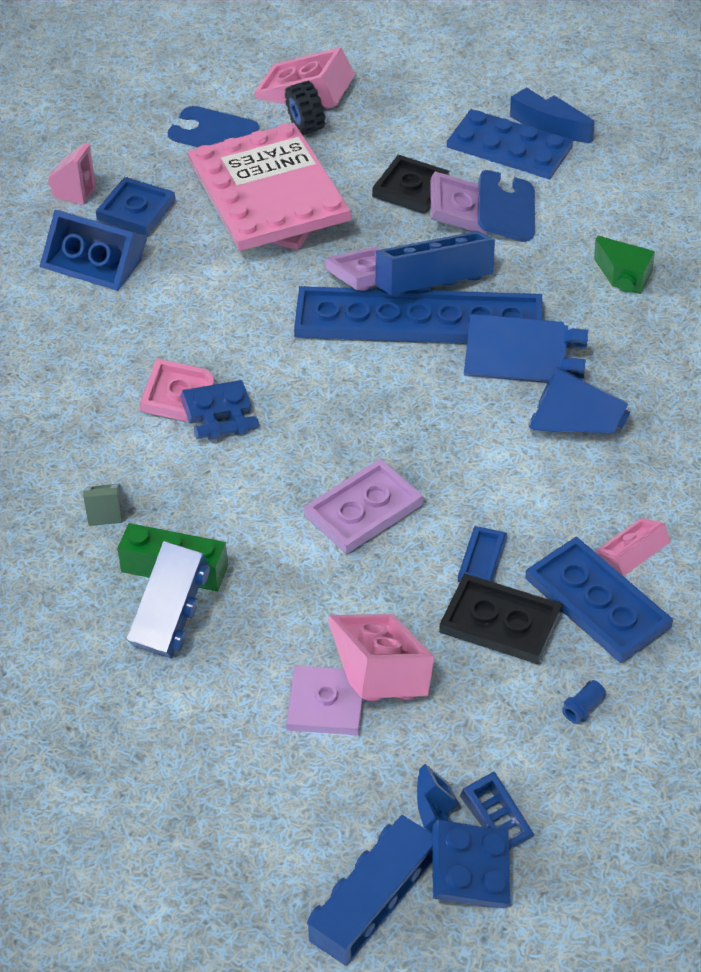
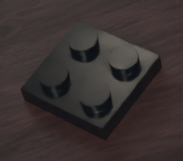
(407, 183)

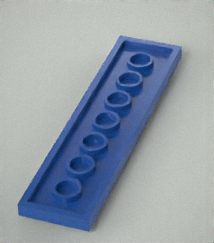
(409, 317)

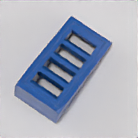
(492, 783)

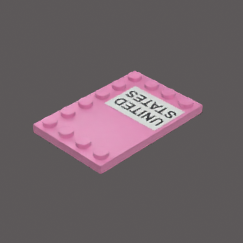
(268, 186)

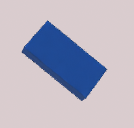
(483, 553)

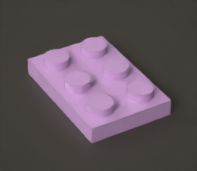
(363, 506)

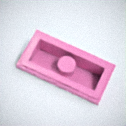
(634, 545)

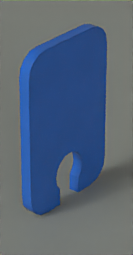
(212, 127)
(506, 212)

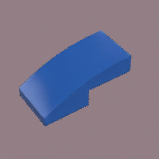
(434, 797)

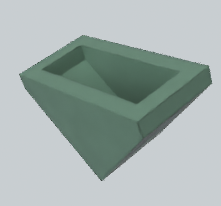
(103, 504)

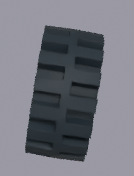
(305, 107)

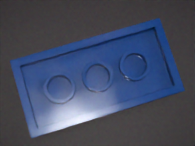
(510, 143)
(599, 599)

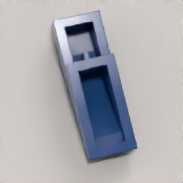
(551, 116)

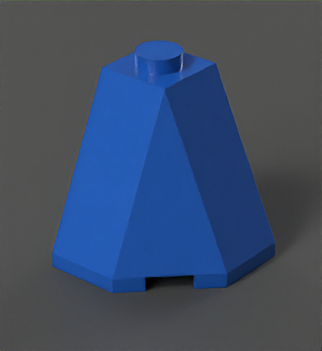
(577, 406)

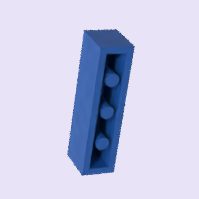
(434, 263)
(371, 890)

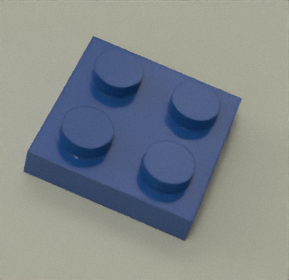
(135, 206)
(470, 864)

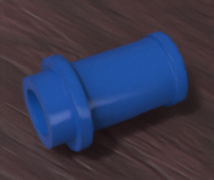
(583, 702)

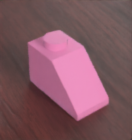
(74, 176)

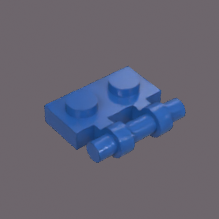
(216, 402)

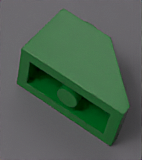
(624, 264)

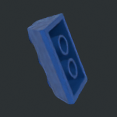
(91, 250)

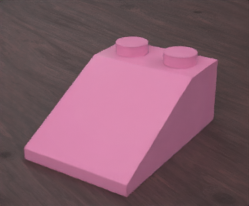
(326, 70)
(381, 656)

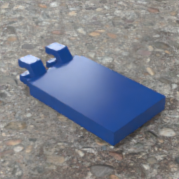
(521, 348)

